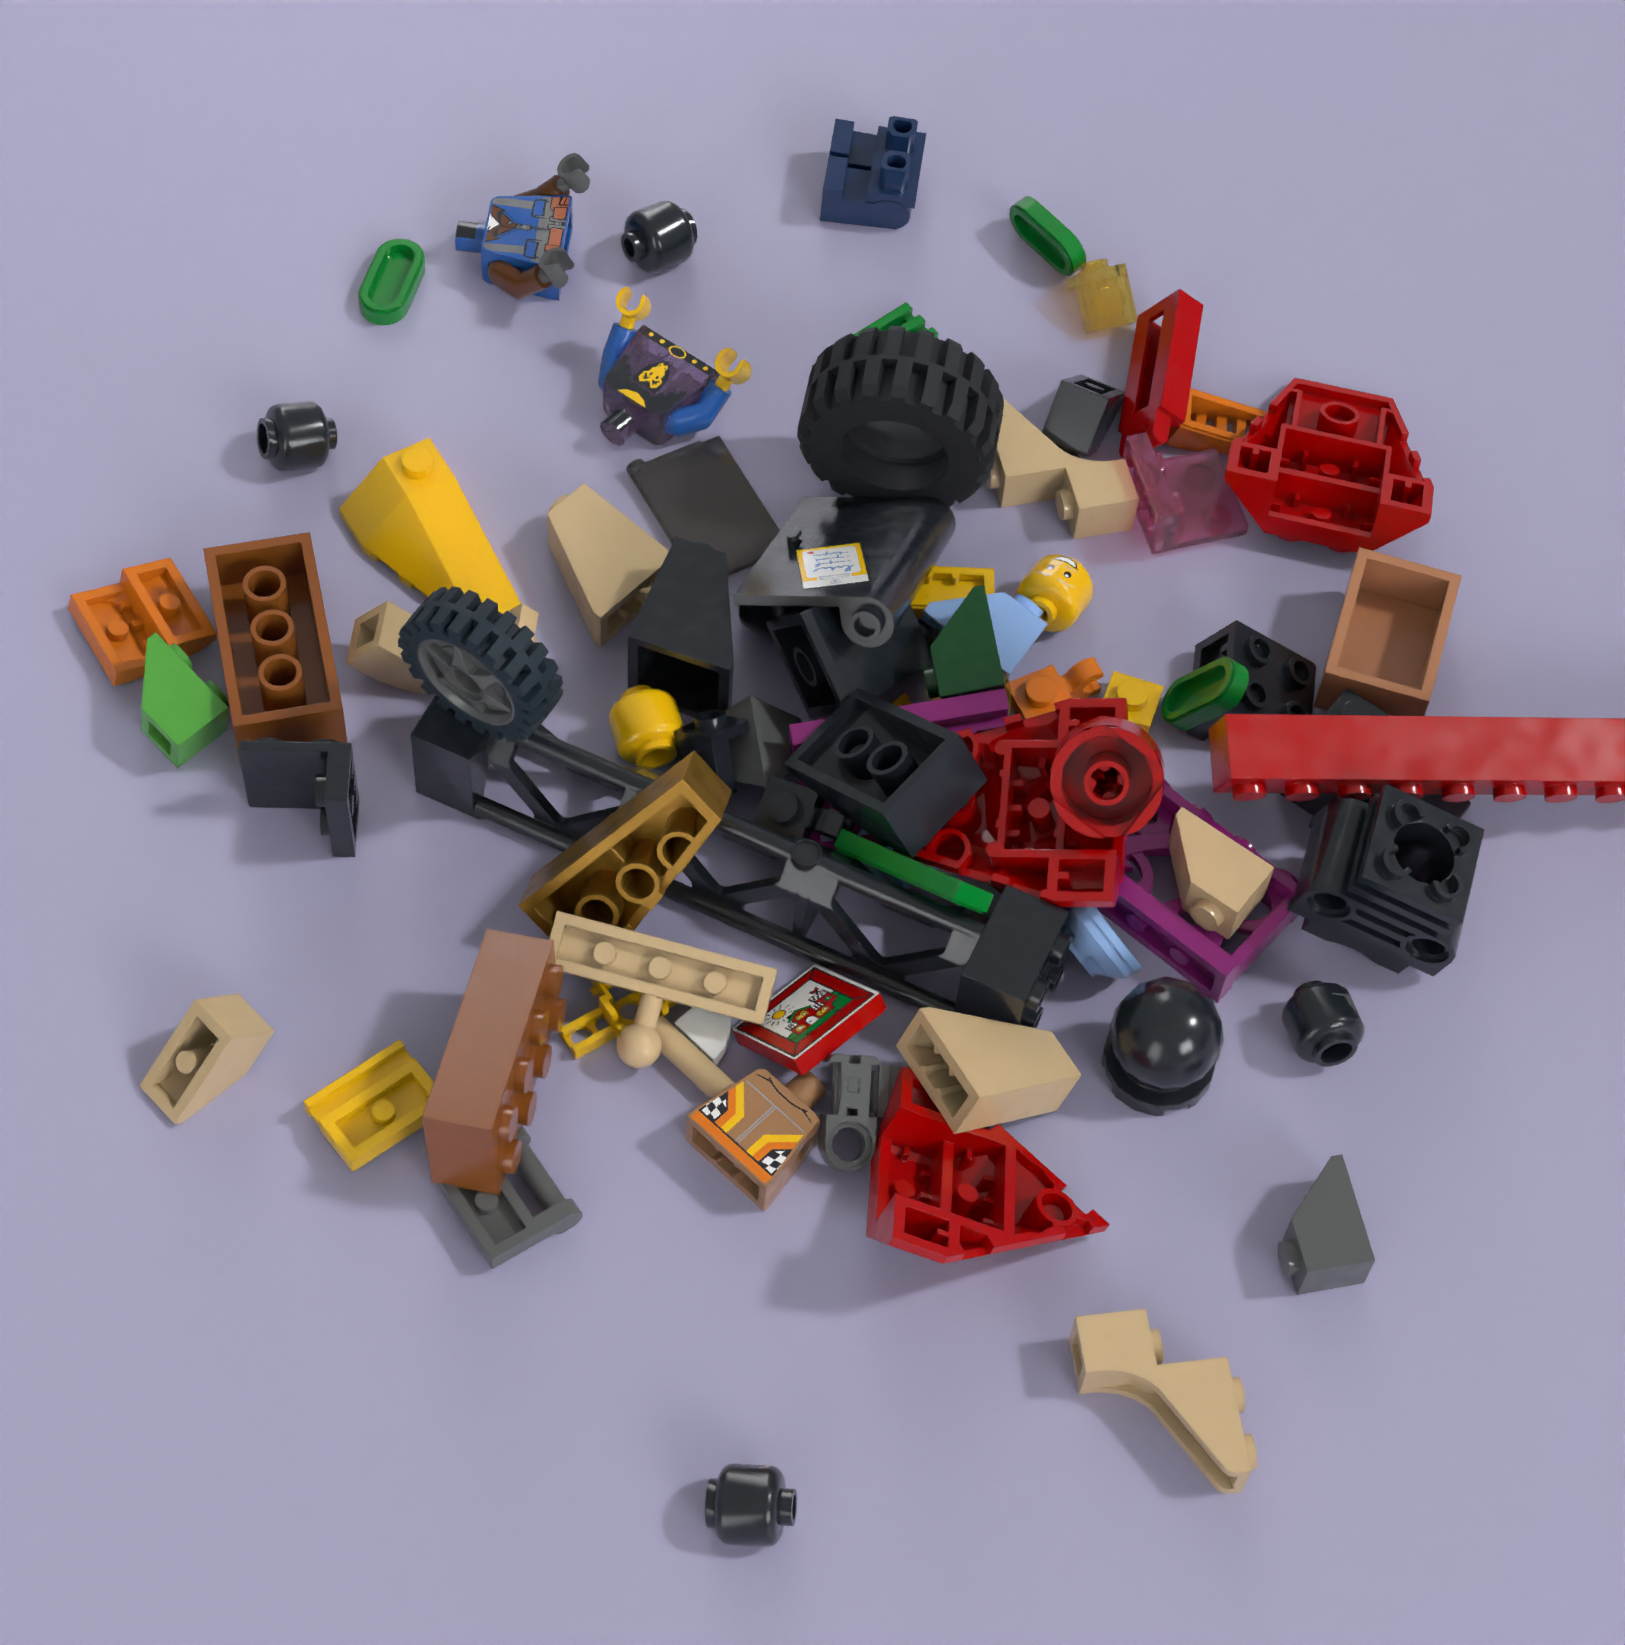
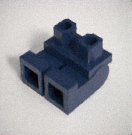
(873, 176)

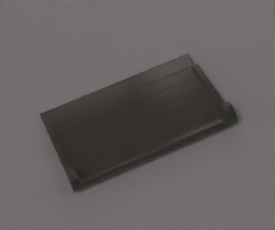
(706, 499)

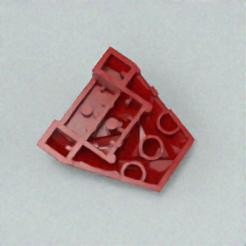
(1011, 823)

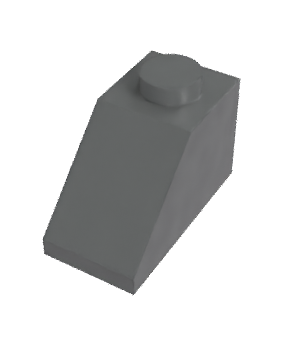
(1327, 1235)

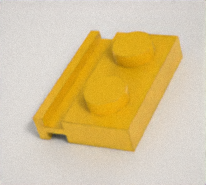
(372, 1105)

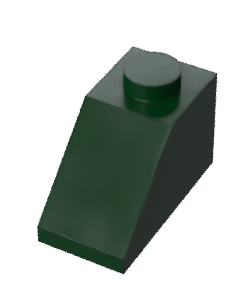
(965, 652)

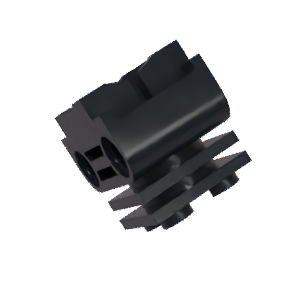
(1388, 879)

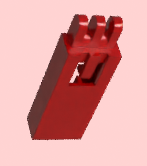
(1161, 369)

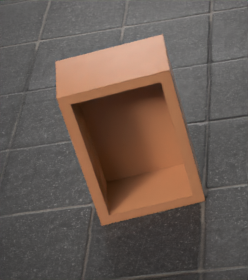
(1389, 634)

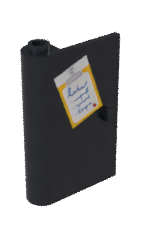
(852, 556)

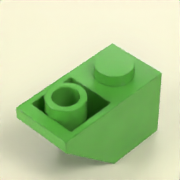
(177, 706)

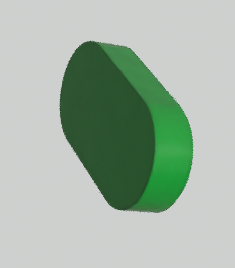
(1047, 235)
(391, 281)
(1205, 693)

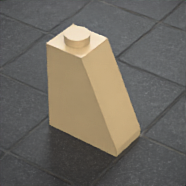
(603, 560)
(986, 1068)

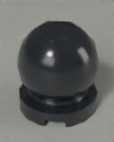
(1163, 1046)

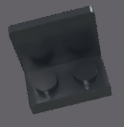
(1277, 676)
(306, 777)

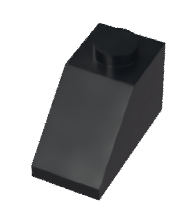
(1082, 414)

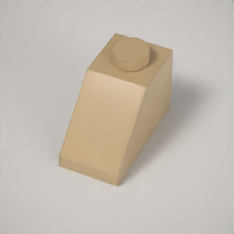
(1215, 874)
(206, 1055)

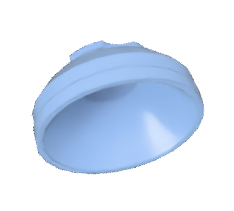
(1098, 944)

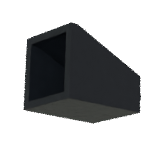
(686, 631)

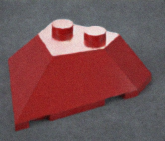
(963, 1190)

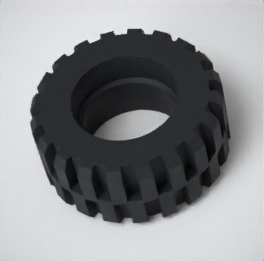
(901, 417)

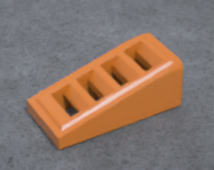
(1198, 436)

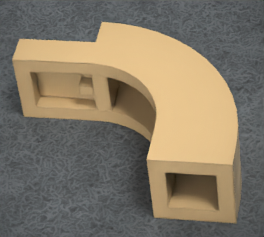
(376, 648)

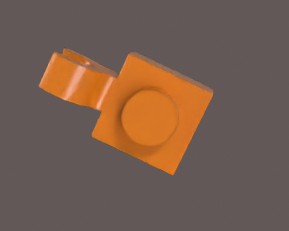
(1039, 690)

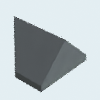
(764, 746)

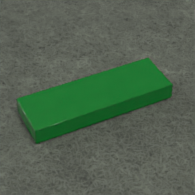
(913, 871)

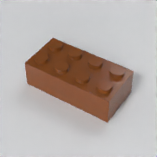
(275, 640)
(494, 1062)

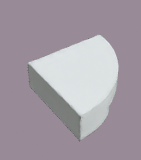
(706, 1031)

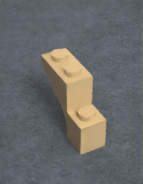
(1087, 493)
(1190, 1398)

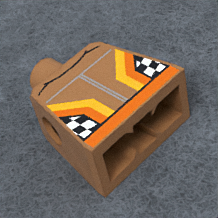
(758, 1131)

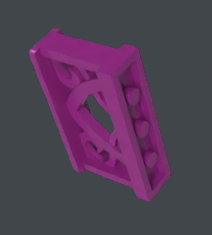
(1160, 929)

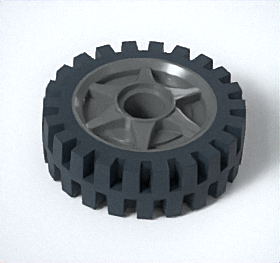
(480, 664)

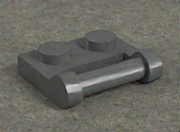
(502, 1222)

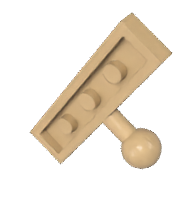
(660, 973)

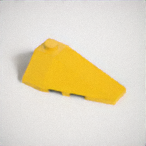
(424, 528)

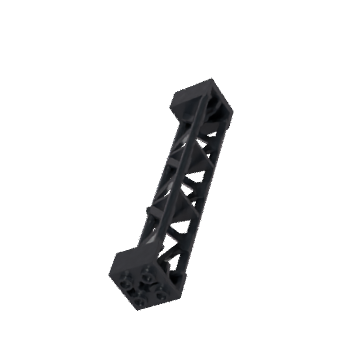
(1007, 957)

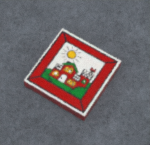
(811, 1019)

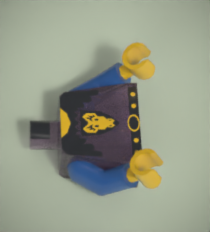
(656, 385)

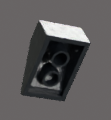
(888, 770)

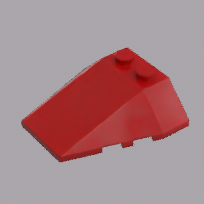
(1330, 469)

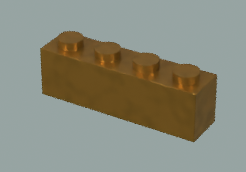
(634, 853)

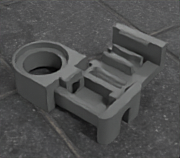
(854, 1095)

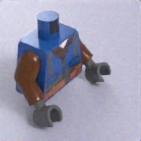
(529, 235)

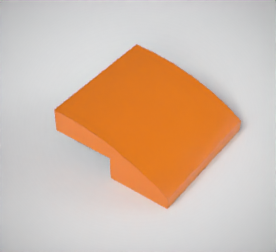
(125, 614)

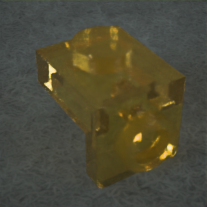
(1103, 295)

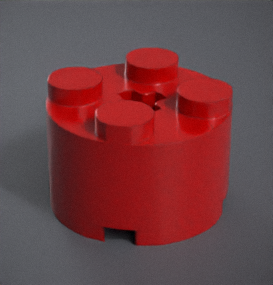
(1110, 809)

